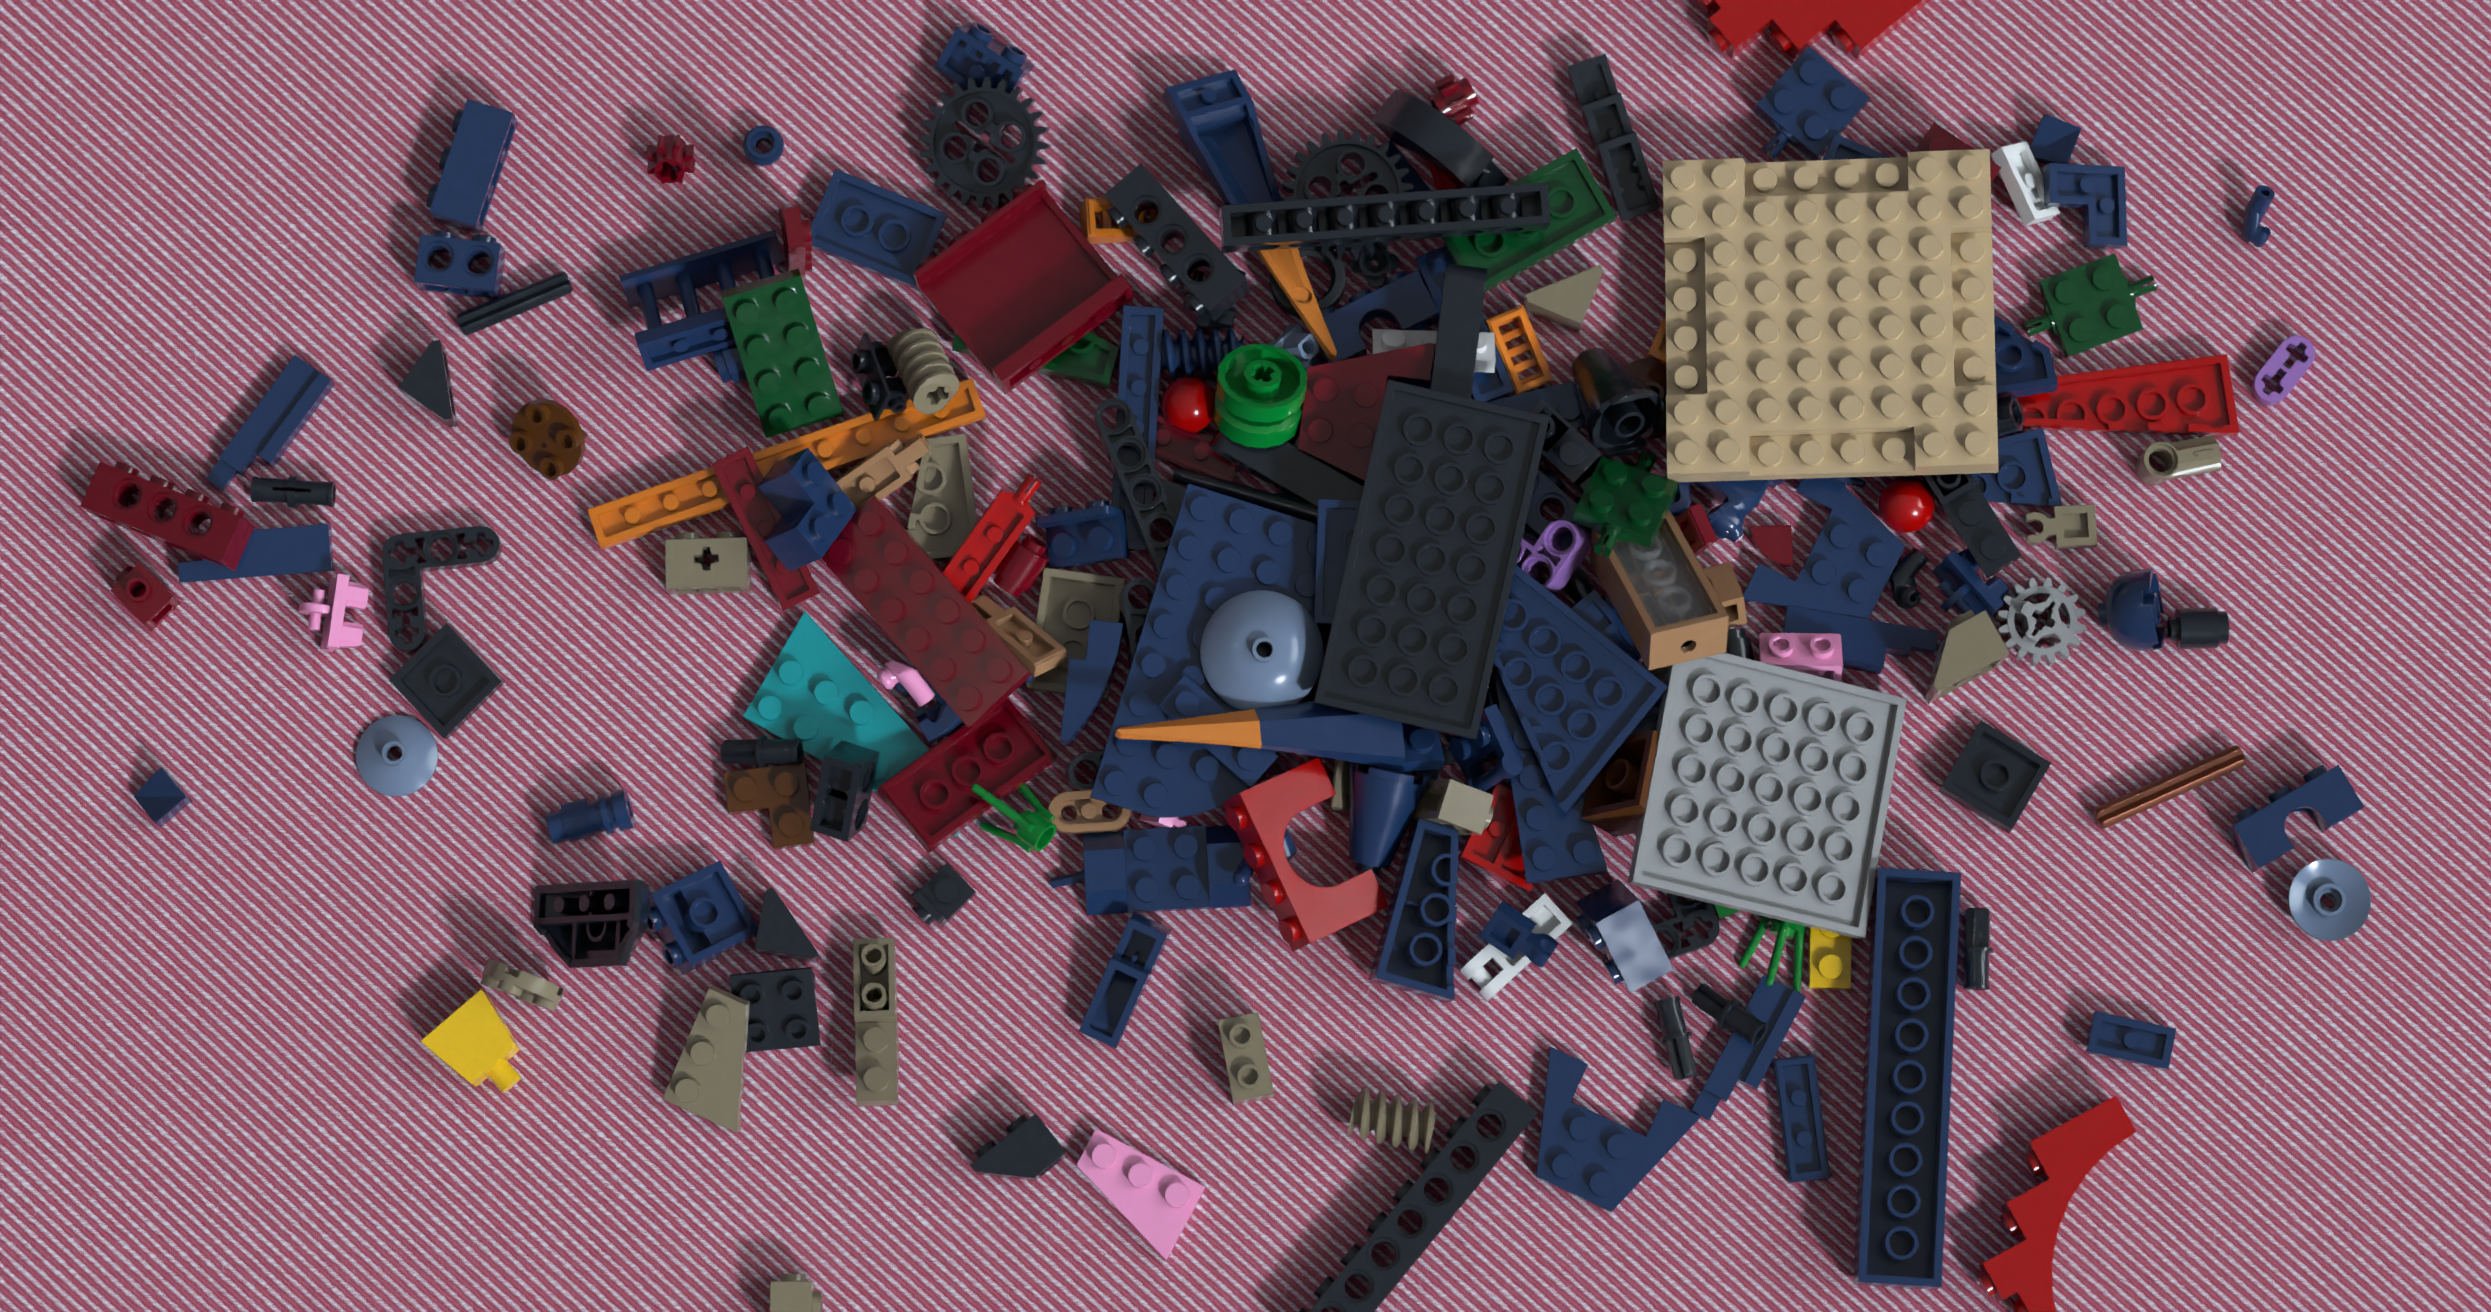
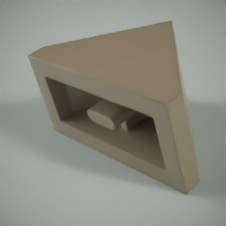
(1566, 300)

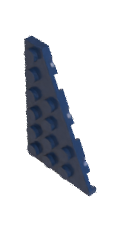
(1569, 687)

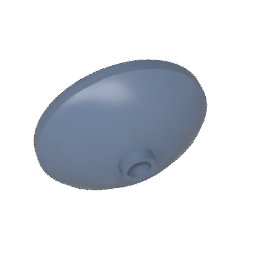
(1231, 656)

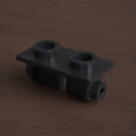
(872, 366)

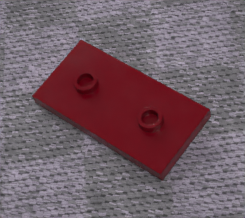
(935, 790)

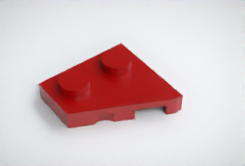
(1498, 846)

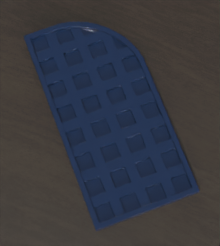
(1212, 556)

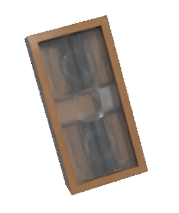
(1663, 597)

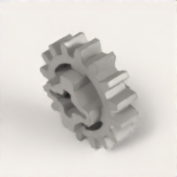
(2054, 631)

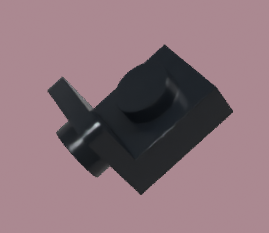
(942, 896)

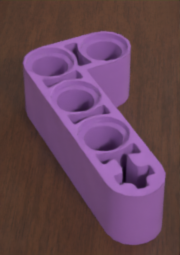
(1549, 551)

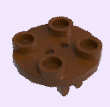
(533, 429)

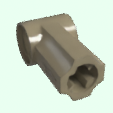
(2181, 459)

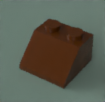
(1622, 787)

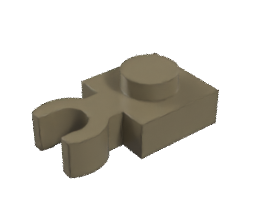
(2070, 526)

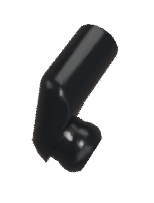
(1903, 579)

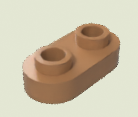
(1089, 814)

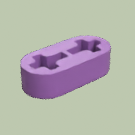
(2290, 376)

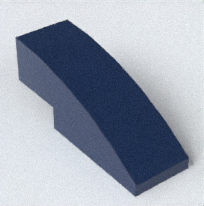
(1090, 678)
(1125, 980)

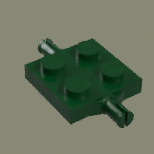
(2090, 305)
(1625, 502)

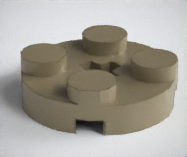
(522, 984)

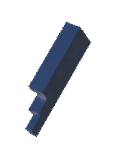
(273, 421)
(271, 553)
(1862, 639)
(1748, 1063)

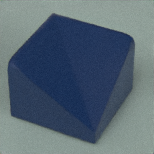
(2054, 140)
(162, 797)

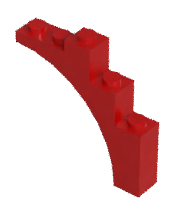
(1801, 23)
(2035, 1216)

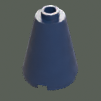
(1380, 812)

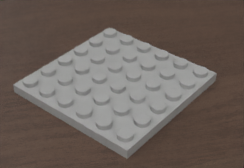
(1769, 792)

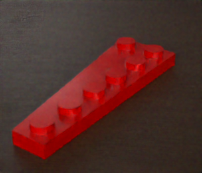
(2149, 398)

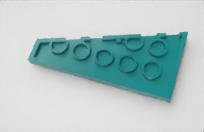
(826, 700)

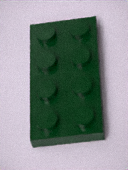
(1575, 213)
(782, 353)

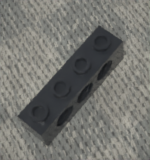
(1142, 192)

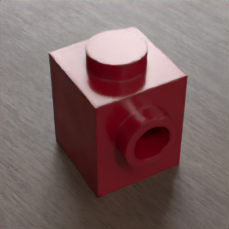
(144, 595)

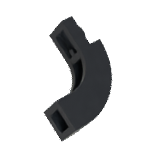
(1438, 140)

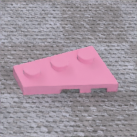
(1142, 1189)

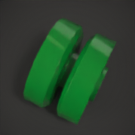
(1259, 395)

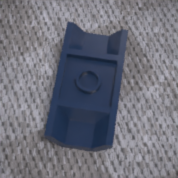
(1163, 870)

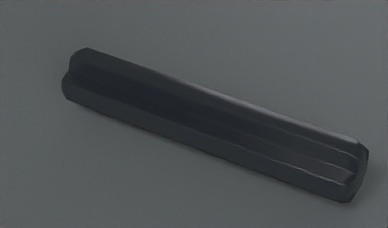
(514, 303)

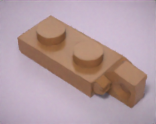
(883, 470)
(1025, 638)

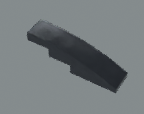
(1613, 137)

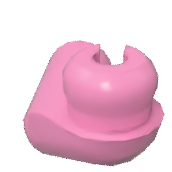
(909, 678)

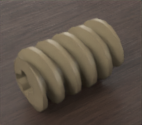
(923, 369)
(1392, 1119)

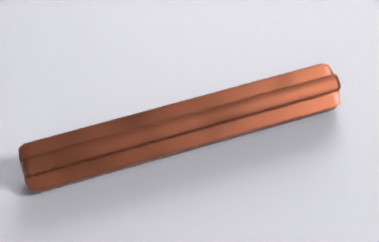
(2169, 787)

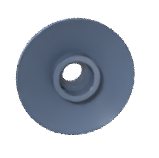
(412, 769)
(2349, 894)

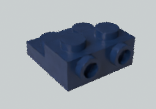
(700, 918)

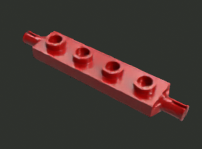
(991, 538)

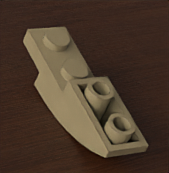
(876, 1021)

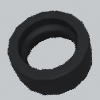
(1335, 291)

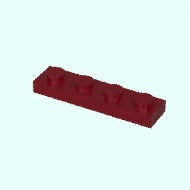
(758, 518)

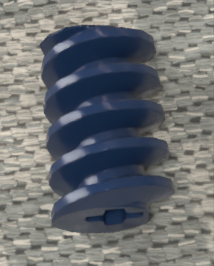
(1197, 353)

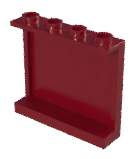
(1021, 286)

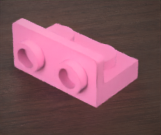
(1804, 652)

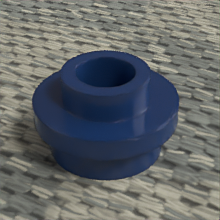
(759, 134)

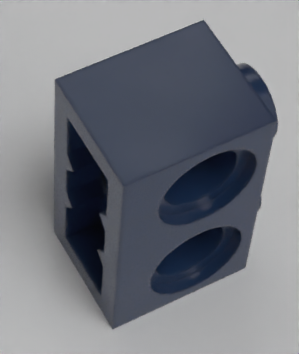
(457, 275)

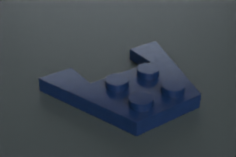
(1845, 564)
(1594, 1154)

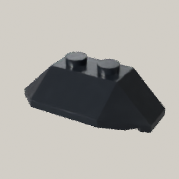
(593, 920)

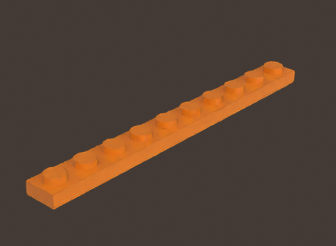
(832, 446)

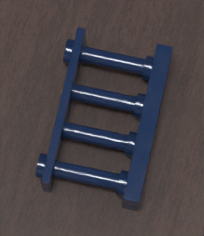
(699, 331)

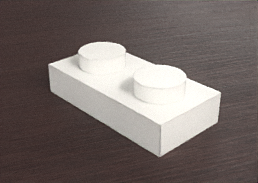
(2024, 182)

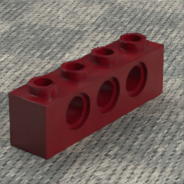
(221, 543)

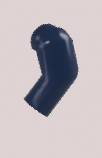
(2254, 214)

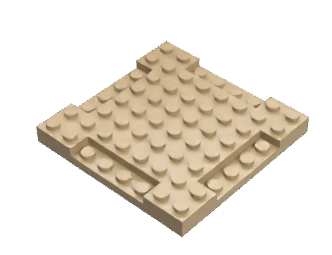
(1829, 317)

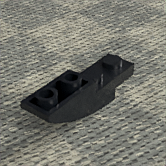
(1973, 521)

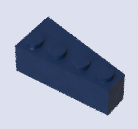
(1419, 927)

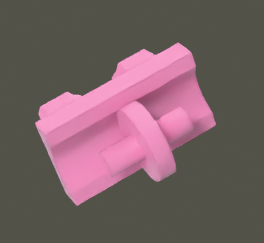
(341, 595)

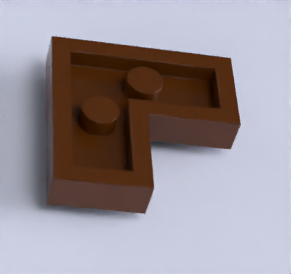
(783, 793)

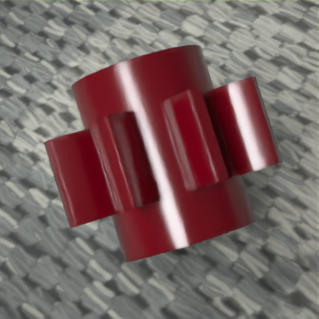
(1454, 99)
(670, 159)

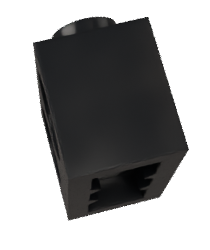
(844, 791)

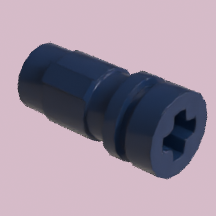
(586, 819)

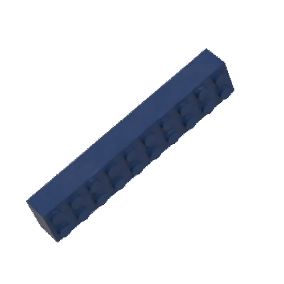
(1907, 1079)

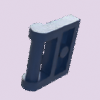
(1491, 739)

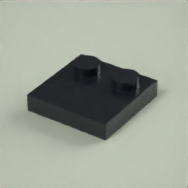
(446, 681)
(1994, 777)

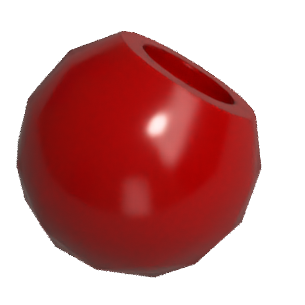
(1188, 404)
(1906, 505)

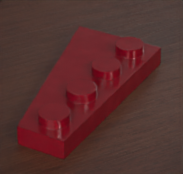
(796, 240)

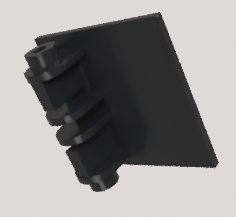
(780, 1008)

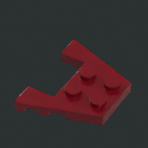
(1347, 400)

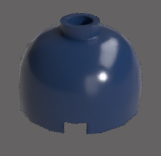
(2134, 610)

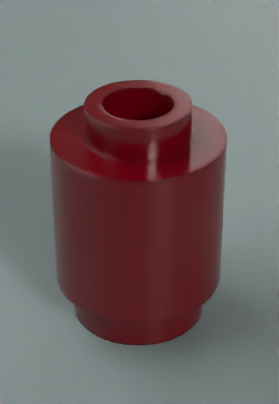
(1021, 565)

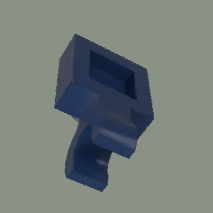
(1512, 933)

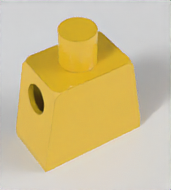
(476, 1043)

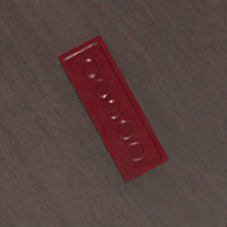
(925, 613)

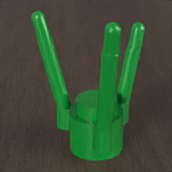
(1032, 828)
(1783, 931)

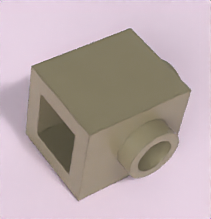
(794, 1295)

